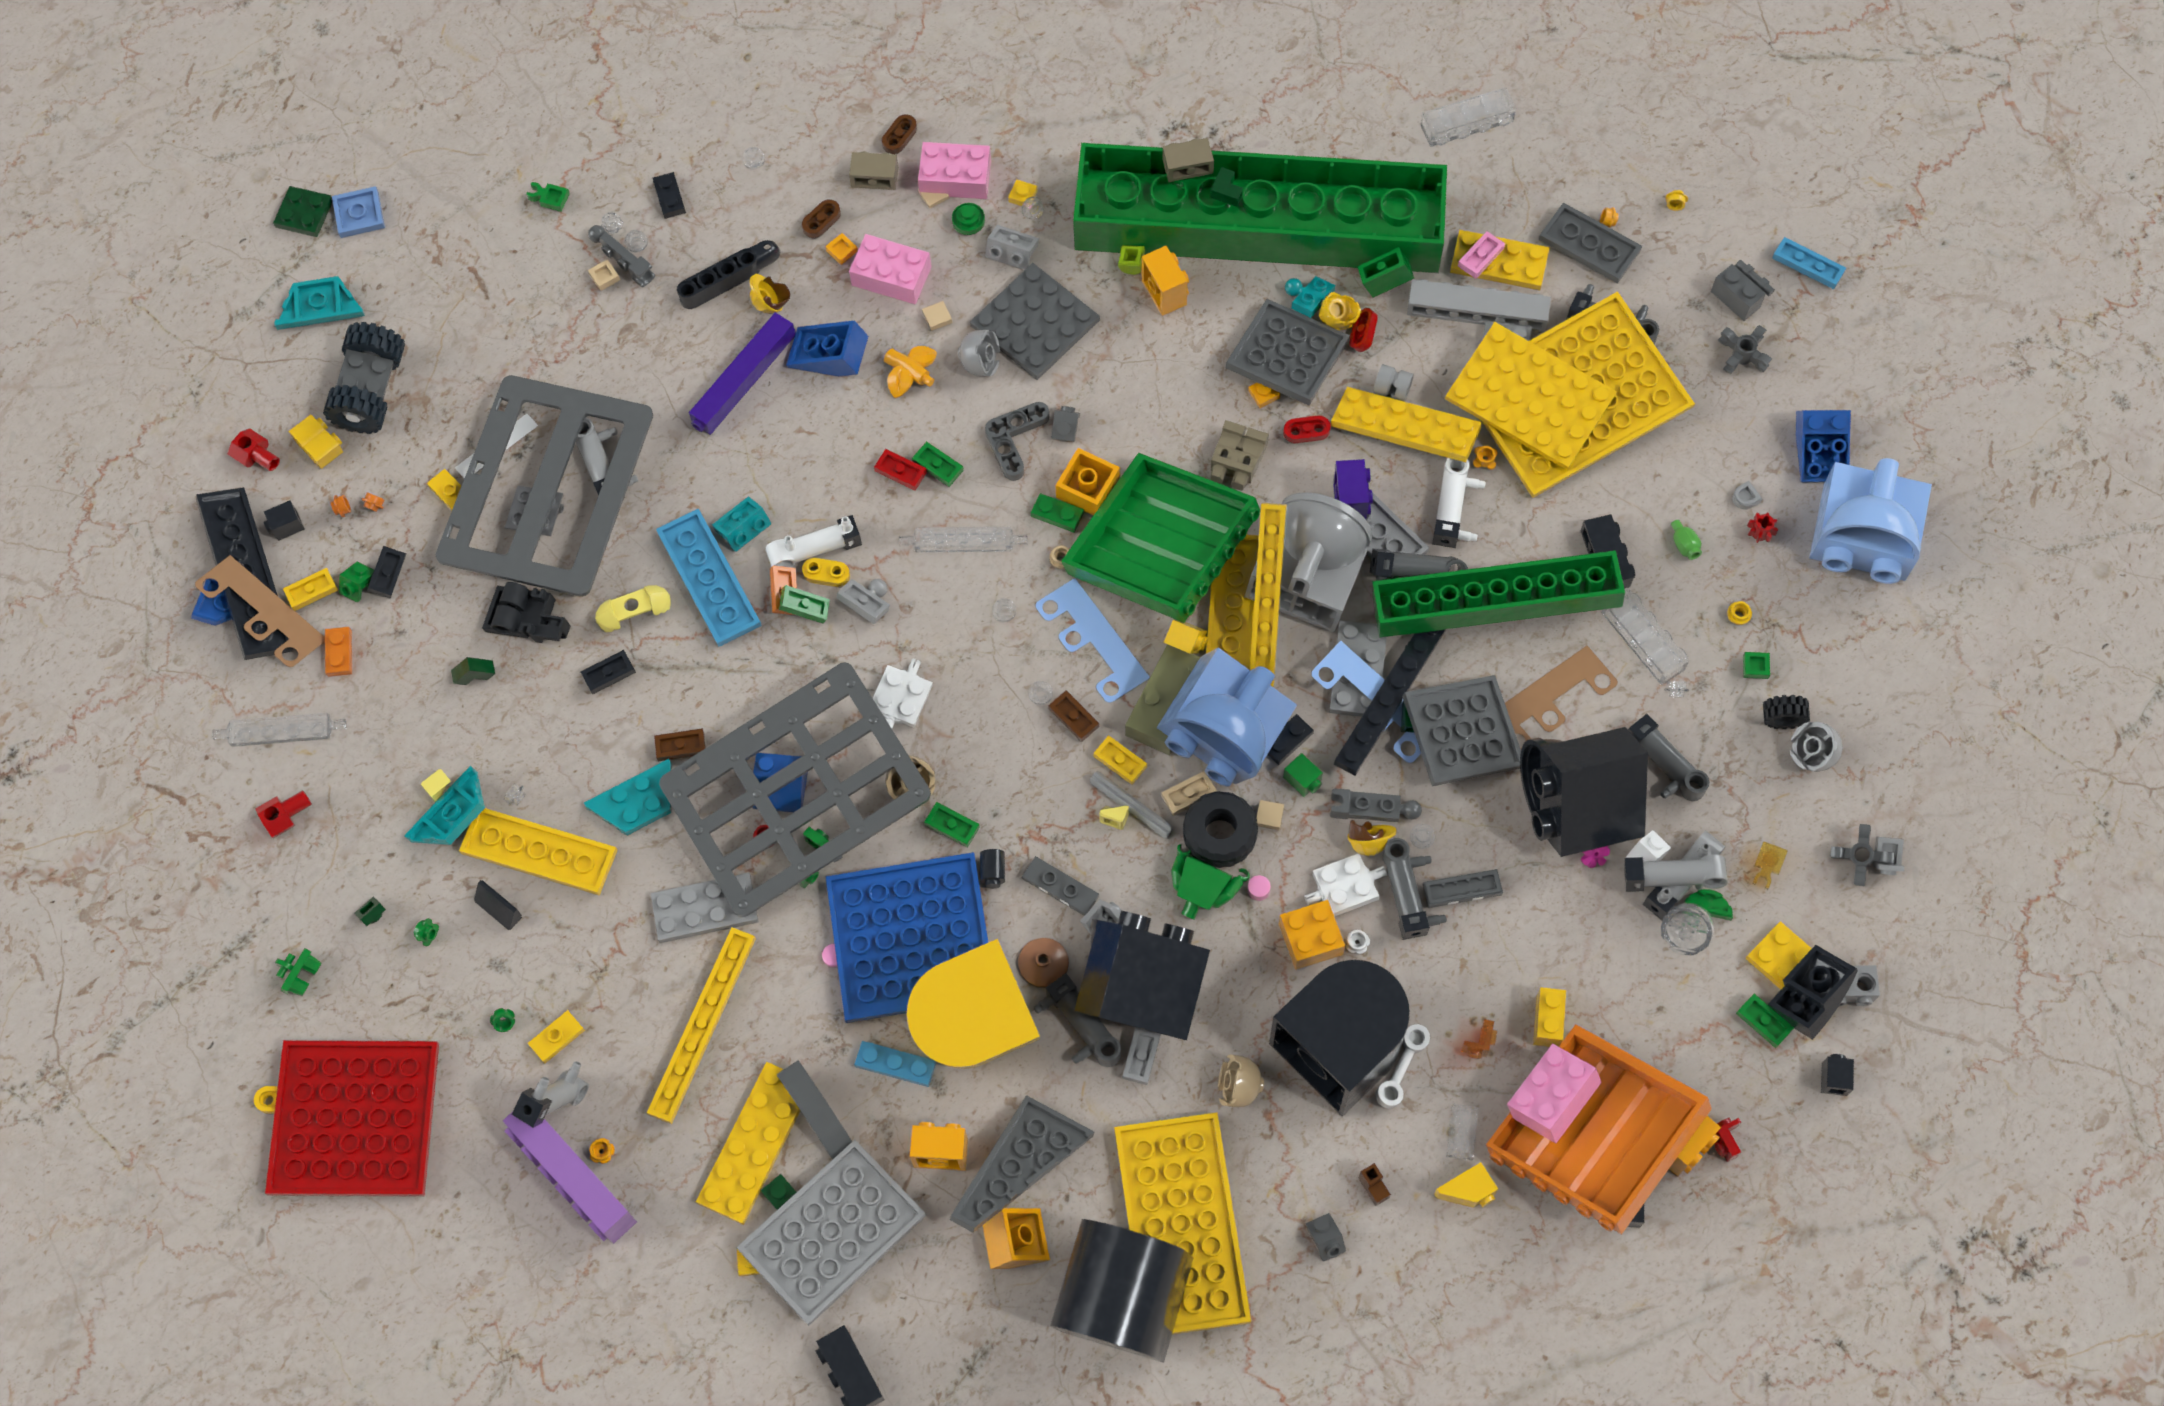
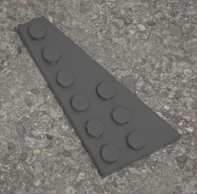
(1024, 1153)

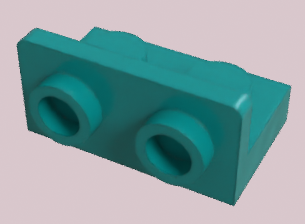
(742, 523)

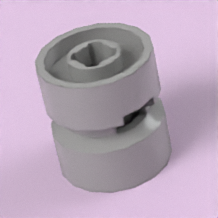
(1393, 383)

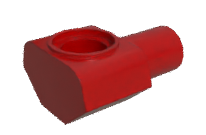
(255, 452)
(285, 809)

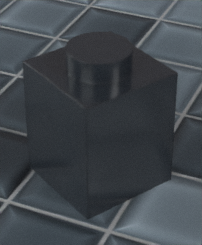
(283, 520)
(1837, 1075)

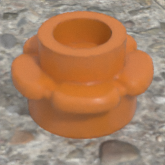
(373, 502)
(340, 505)

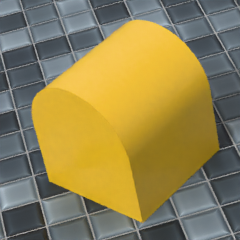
(970, 1010)

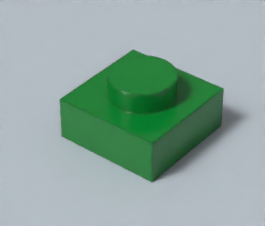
(1756, 665)

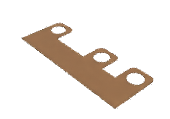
(270, 607)
(1541, 694)

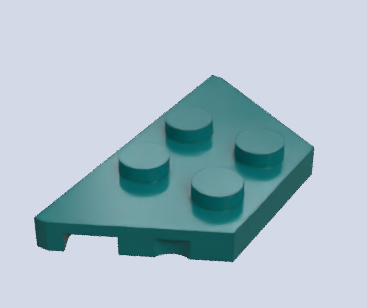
(318, 303)
(635, 801)
(451, 812)

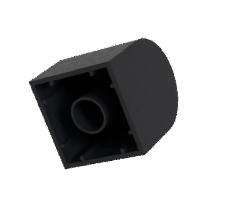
(1343, 1030)
(1122, 1289)

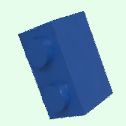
(792, 795)

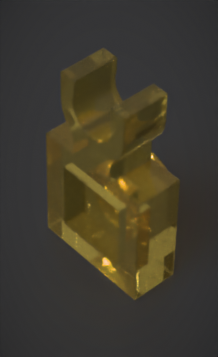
(1769, 861)

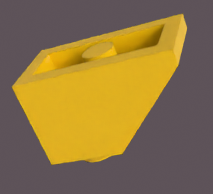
(1469, 1188)

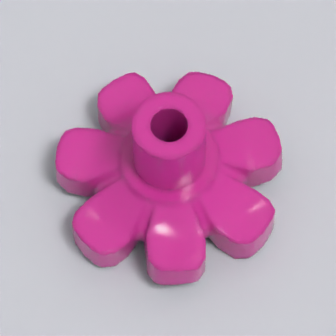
(1595, 856)

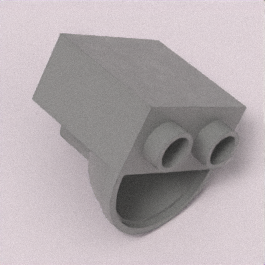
(1320, 558)

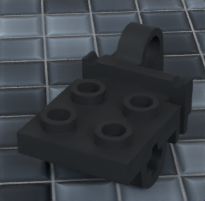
(524, 614)

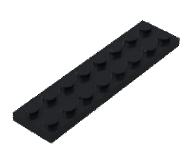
(234, 533)

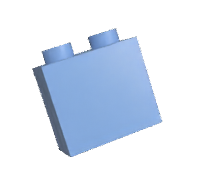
(1871, 521)

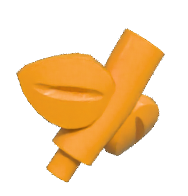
(909, 369)

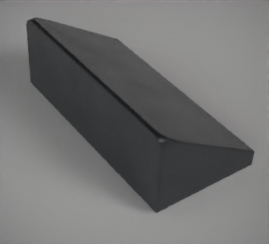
(496, 905)

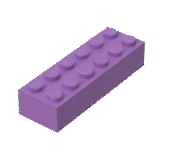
(574, 1178)

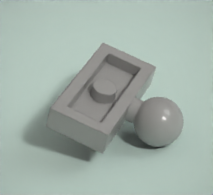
(865, 601)

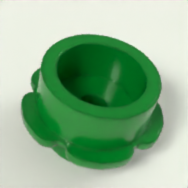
(505, 1024)

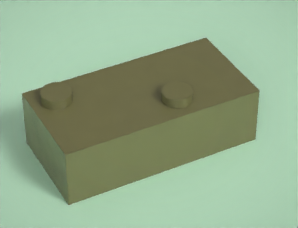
(1157, 697)

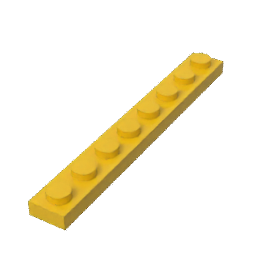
(1268, 586)
(701, 1026)

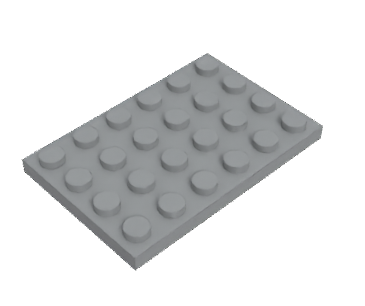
(831, 1232)

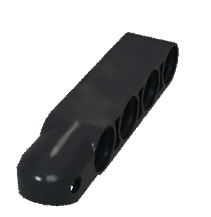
(720, 280)

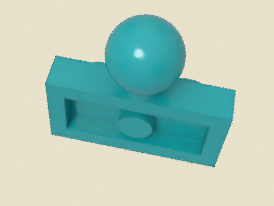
(1308, 298)

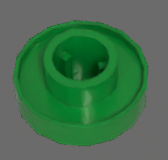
(968, 218)

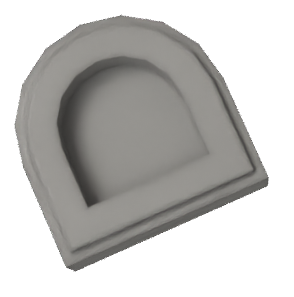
(1746, 496)

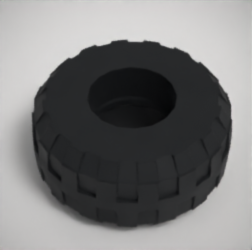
(1223, 807)

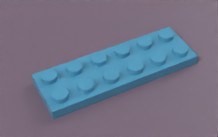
(708, 577)

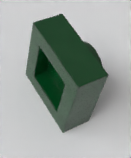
(370, 911)
(778, 1191)

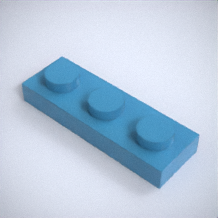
(1809, 263)
(895, 1063)

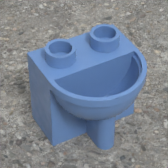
(1226, 717)

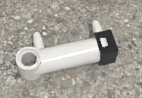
(1451, 503)
(790, 551)

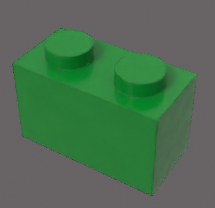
(1385, 272)

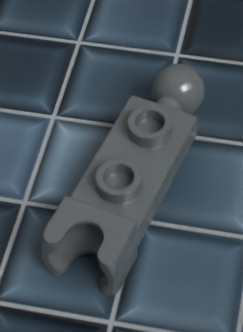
(638, 267)
(1372, 806)

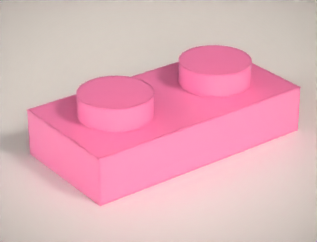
(1481, 254)

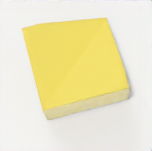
(436, 784)
(1114, 817)

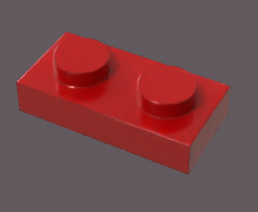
(900, 469)

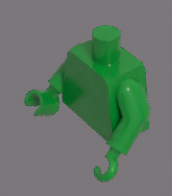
(1203, 884)

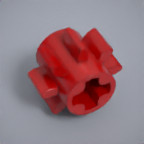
(1760, 533)

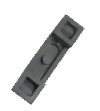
(815, 1108)

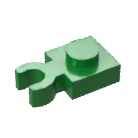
(550, 197)

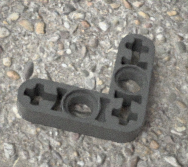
(1004, 437)

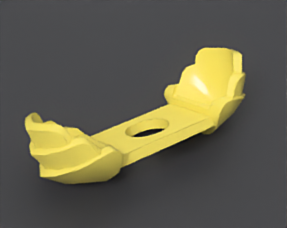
(649, 598)

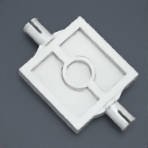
(902, 694)
(1346, 884)

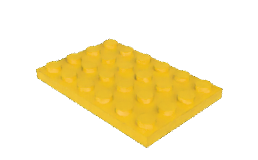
(1530, 395)

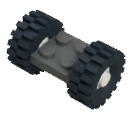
(364, 376)

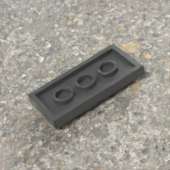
(1590, 242)

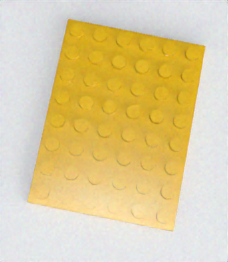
(1617, 352)

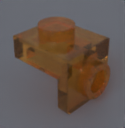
(1486, 1038)

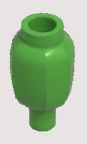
(1686, 540)

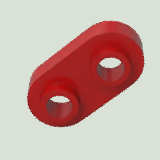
(1363, 330)
(1306, 428)

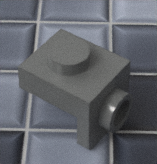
(1065, 424)
(1326, 1237)

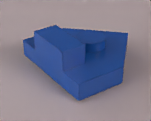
(211, 610)

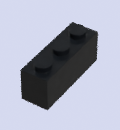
(1603, 535)
(848, 1369)

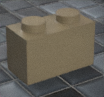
(1188, 159)
(873, 170)

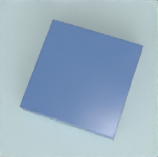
(358, 212)

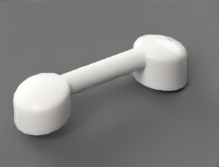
(1415, 1040)

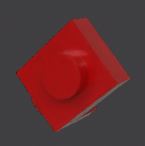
(1726, 1144)

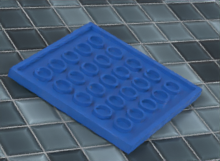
(898, 926)

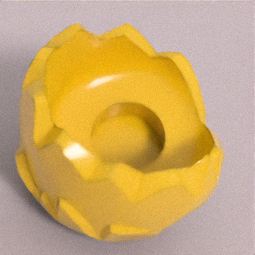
(1339, 311)

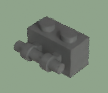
(1741, 289)

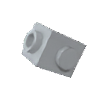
(1890, 844)
(1101, 911)

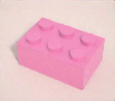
(955, 169)
(890, 269)
(1554, 1093)

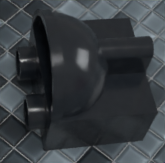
(1586, 790)
(1143, 975)

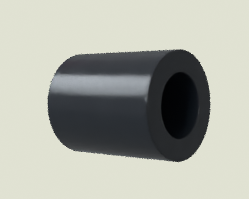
(992, 868)

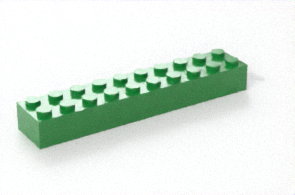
(1498, 594)

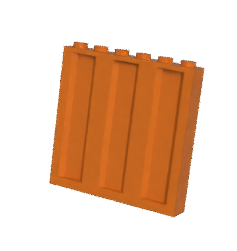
(1616, 1142)

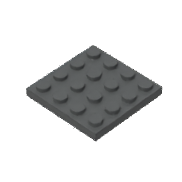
(1036, 320)
(1287, 351)
(1463, 730)

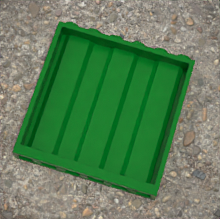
(1161, 537)

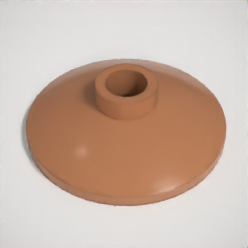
(1043, 974)

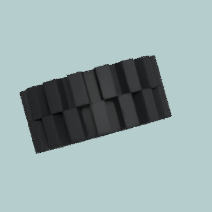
(1786, 711)

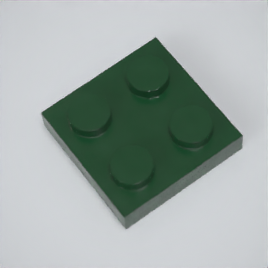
(303, 211)

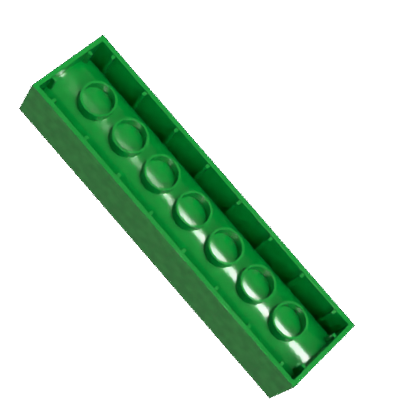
(1288, 213)

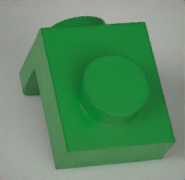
(354, 580)

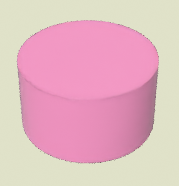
(1258, 888)
(829, 956)

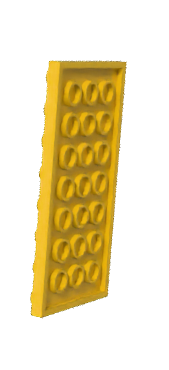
(1182, 1195)

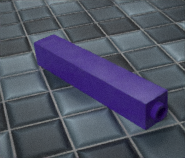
(742, 374)

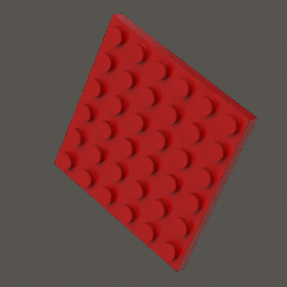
(352, 1118)

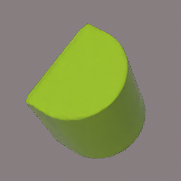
(1131, 259)

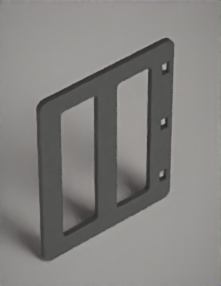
(518, 562)

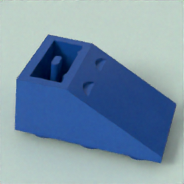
(1821, 442)

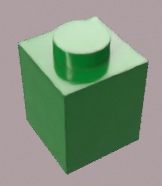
(1303, 775)

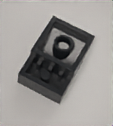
(1813, 991)

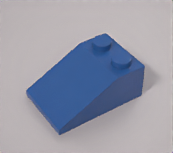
(828, 348)

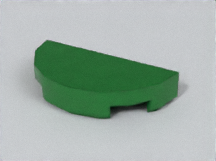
(1712, 903)

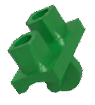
(293, 983)

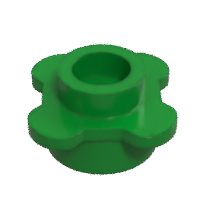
(426, 931)

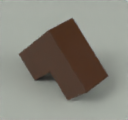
(1372, 1182)

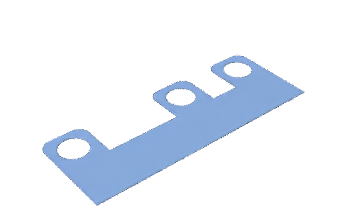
(1097, 630)
(1347, 663)

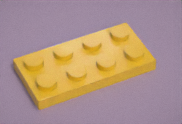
(1516, 265)

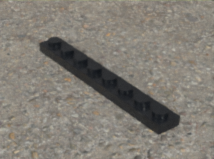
(1387, 701)

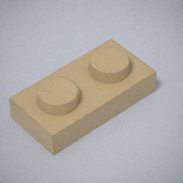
(1185, 793)

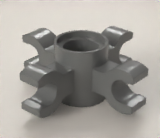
(1743, 357)
(1863, 843)

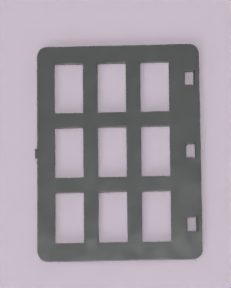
(740, 745)

